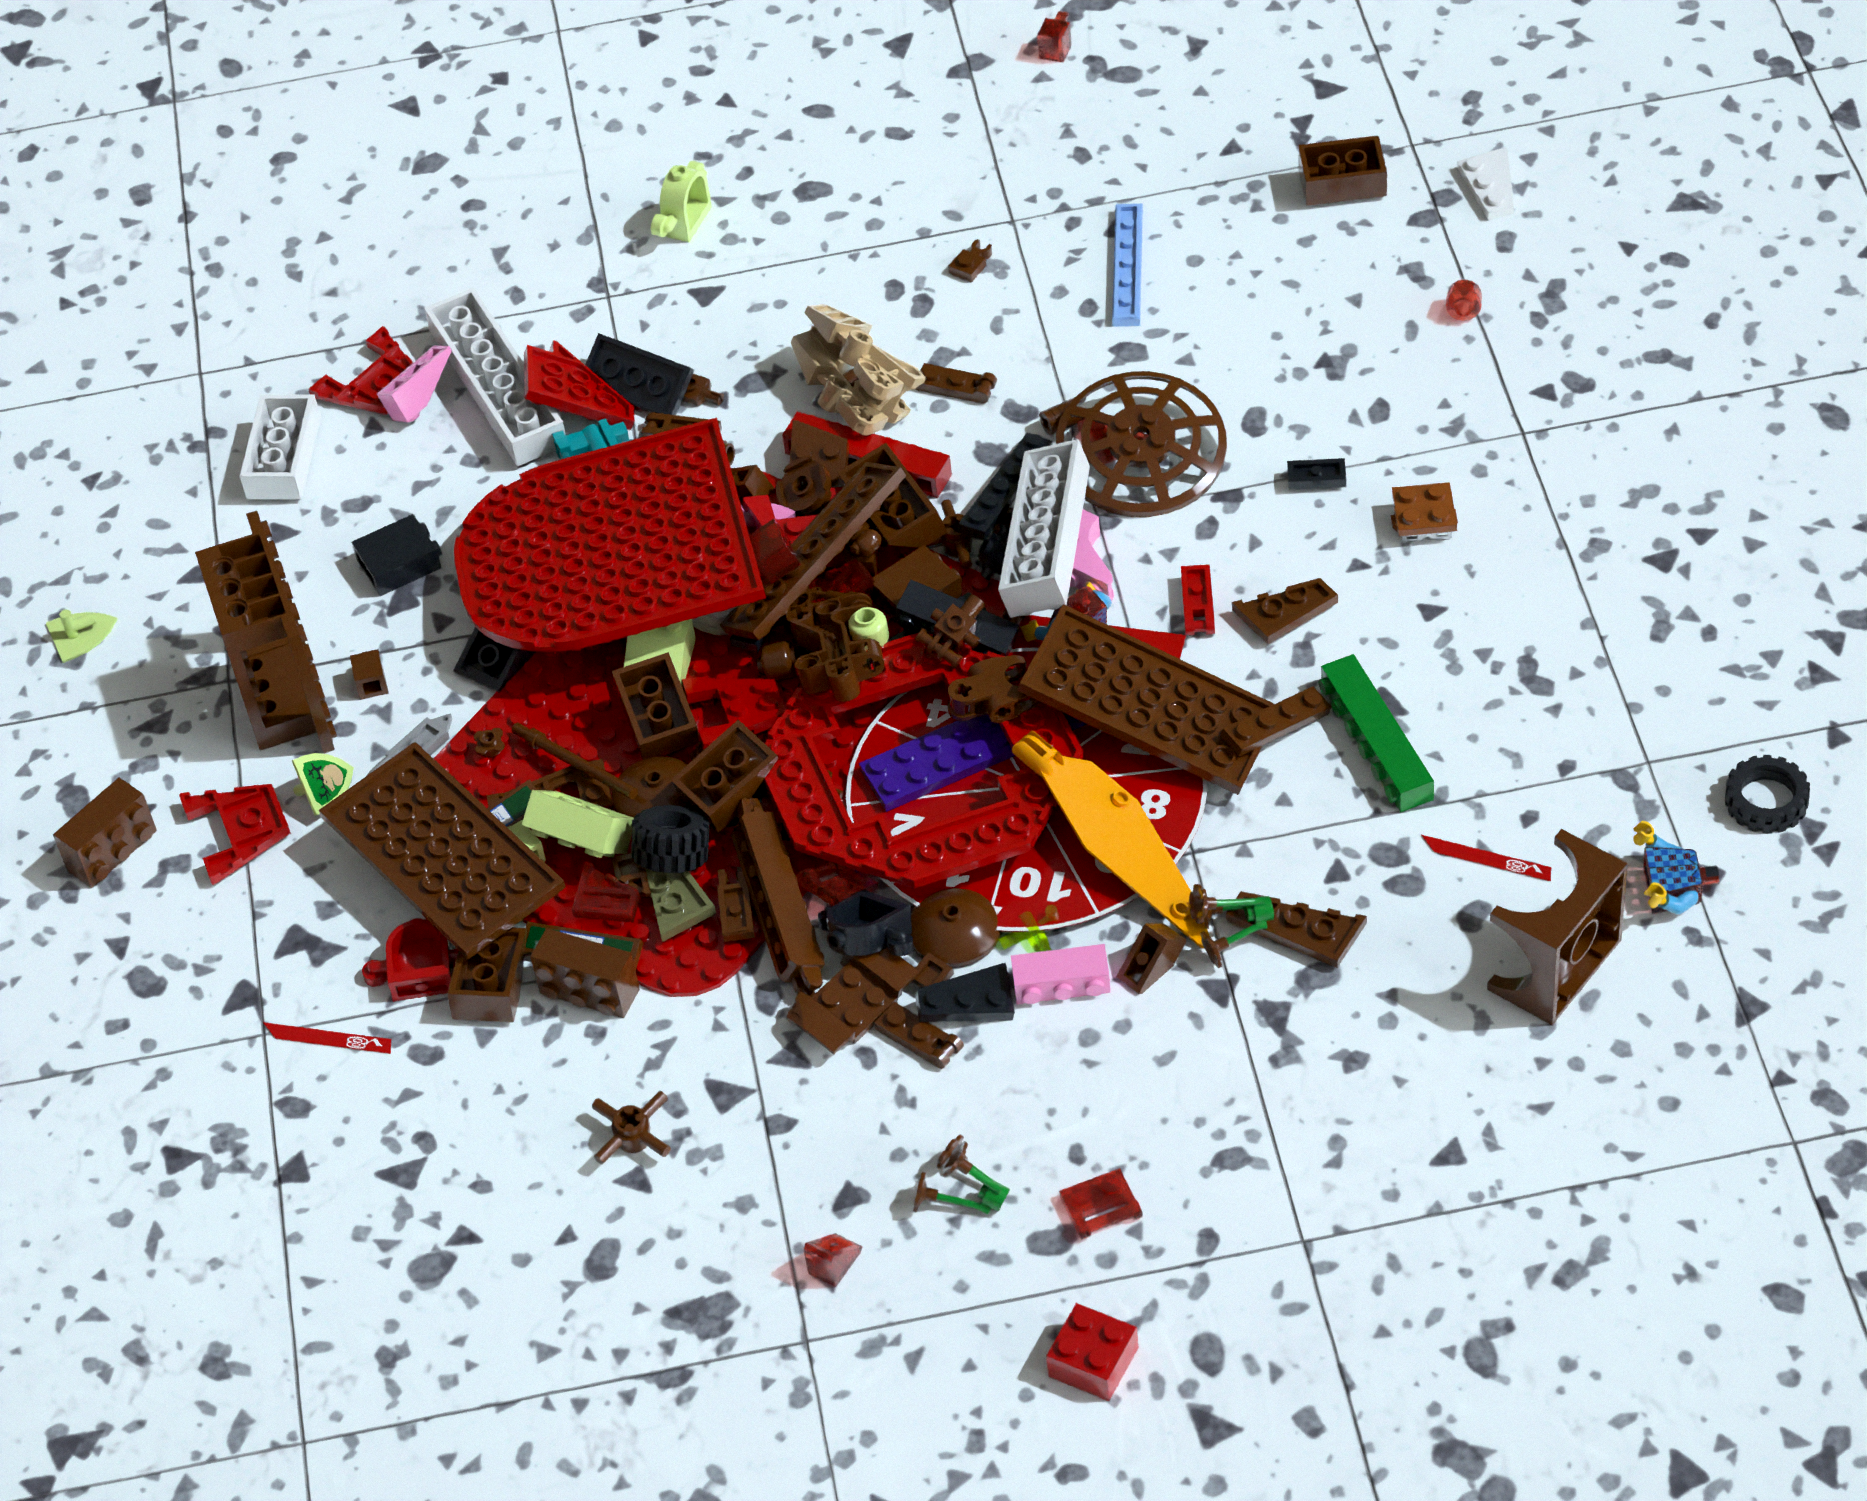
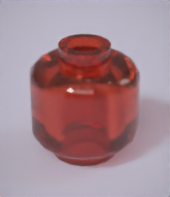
(1463, 300)

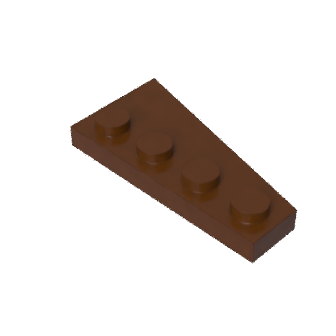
(1307, 930)

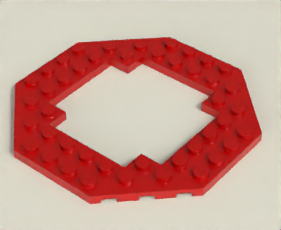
(930, 853)

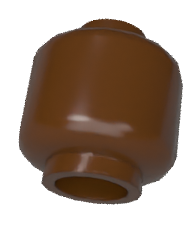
(778, 660)

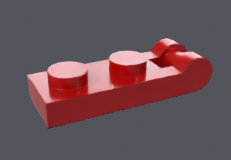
(1197, 599)

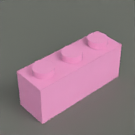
(1060, 974)

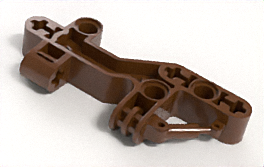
(825, 631)

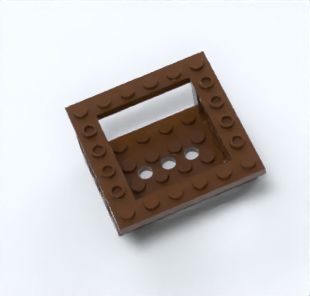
(265, 639)

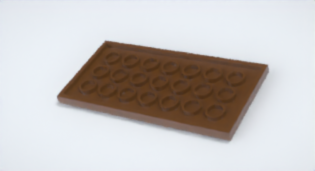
(1142, 696)
(442, 850)

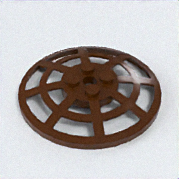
(1146, 452)

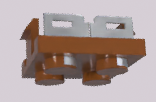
(1424, 511)

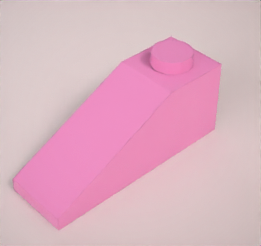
(415, 385)

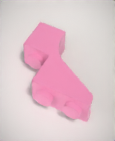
(1087, 563)

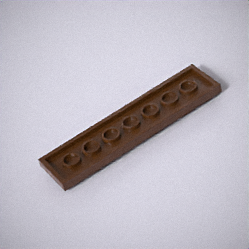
(817, 547)

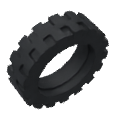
(1765, 818)

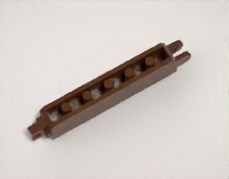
(777, 898)

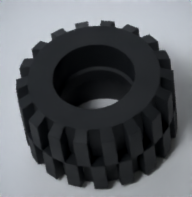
(670, 839)

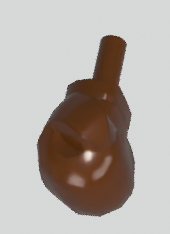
(865, 542)

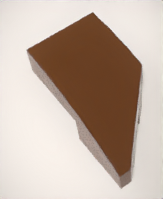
(631, 873)

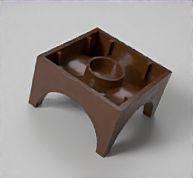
(1569, 937)

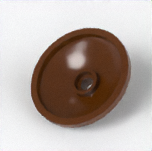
(654, 785)
(956, 938)

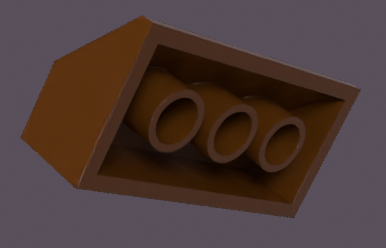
(905, 515)

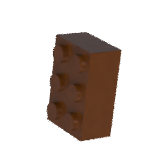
(1342, 170)
(656, 706)
(105, 832)
(585, 973)

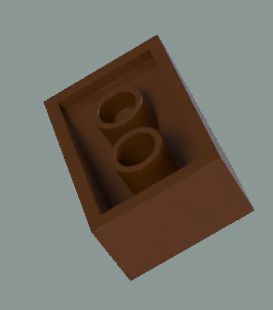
(724, 774)
(490, 981)

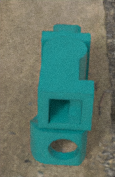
(590, 439)

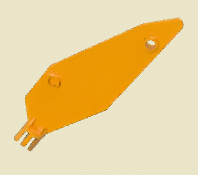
(1113, 830)

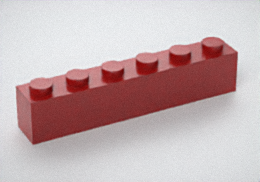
(927, 467)

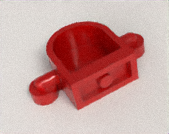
(415, 962)

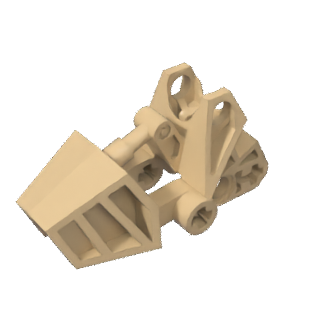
(835, 347)

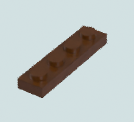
(1275, 721)

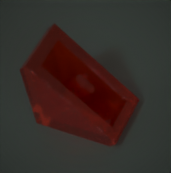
(830, 1257)

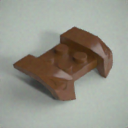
(852, 999)

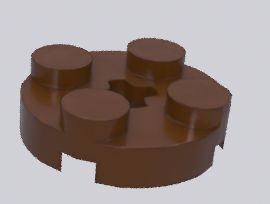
(816, 492)

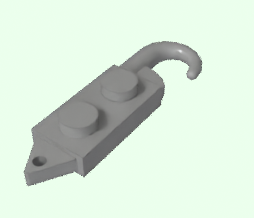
(428, 734)

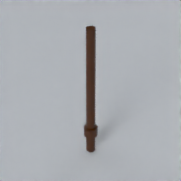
(538, 740)

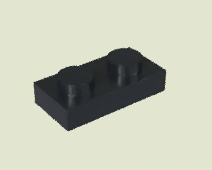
(1316, 473)

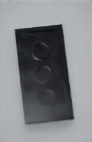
(639, 375)

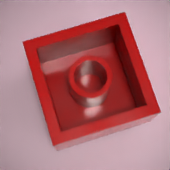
(1092, 1351)

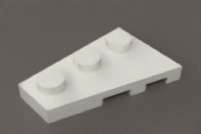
(1489, 182)

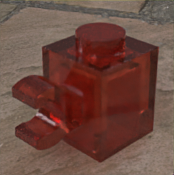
(1055, 38)

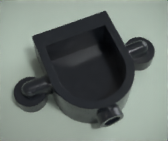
(868, 925)

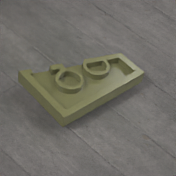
(678, 902)

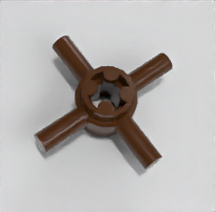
(954, 543)
(631, 1128)

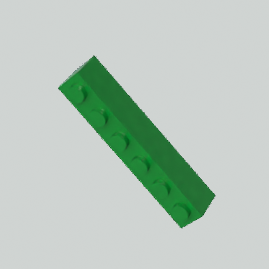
(1377, 733)

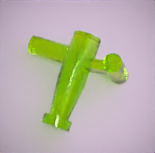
(1035, 937)

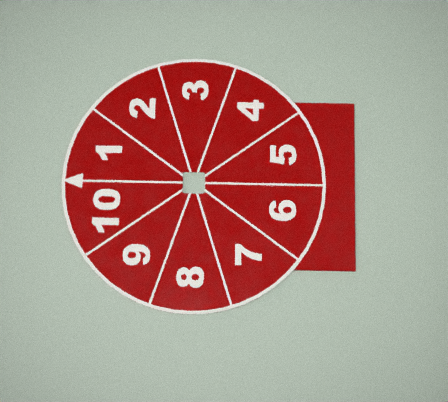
(1058, 866)

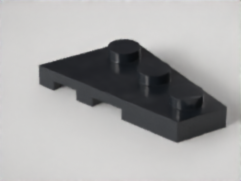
(969, 997)

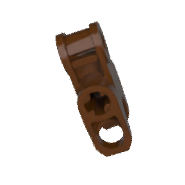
(990, 691)

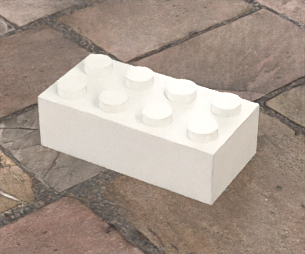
(280, 446)

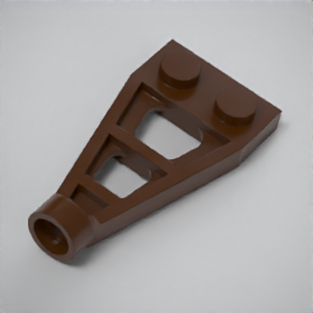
(588, 787)

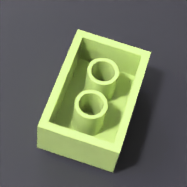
(578, 823)

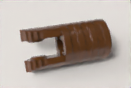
(1050, 417)

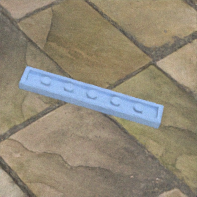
(1127, 265)

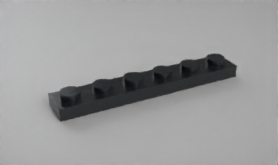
(999, 492)

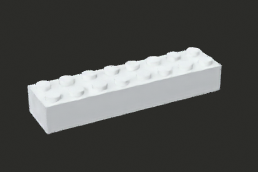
(493, 375)
(1044, 529)

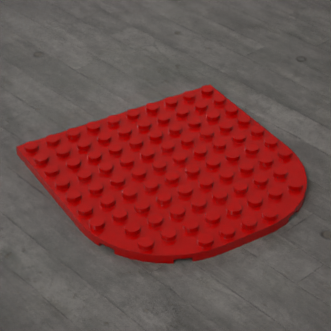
(609, 544)

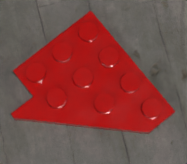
(570, 386)

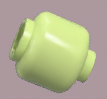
(869, 624)

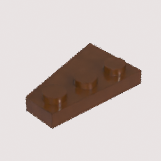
(1282, 612)

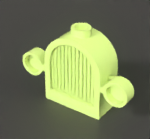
(682, 202)

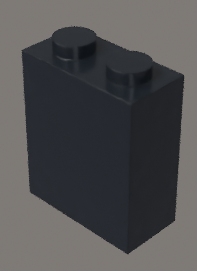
(397, 554)

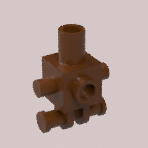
(954, 629)

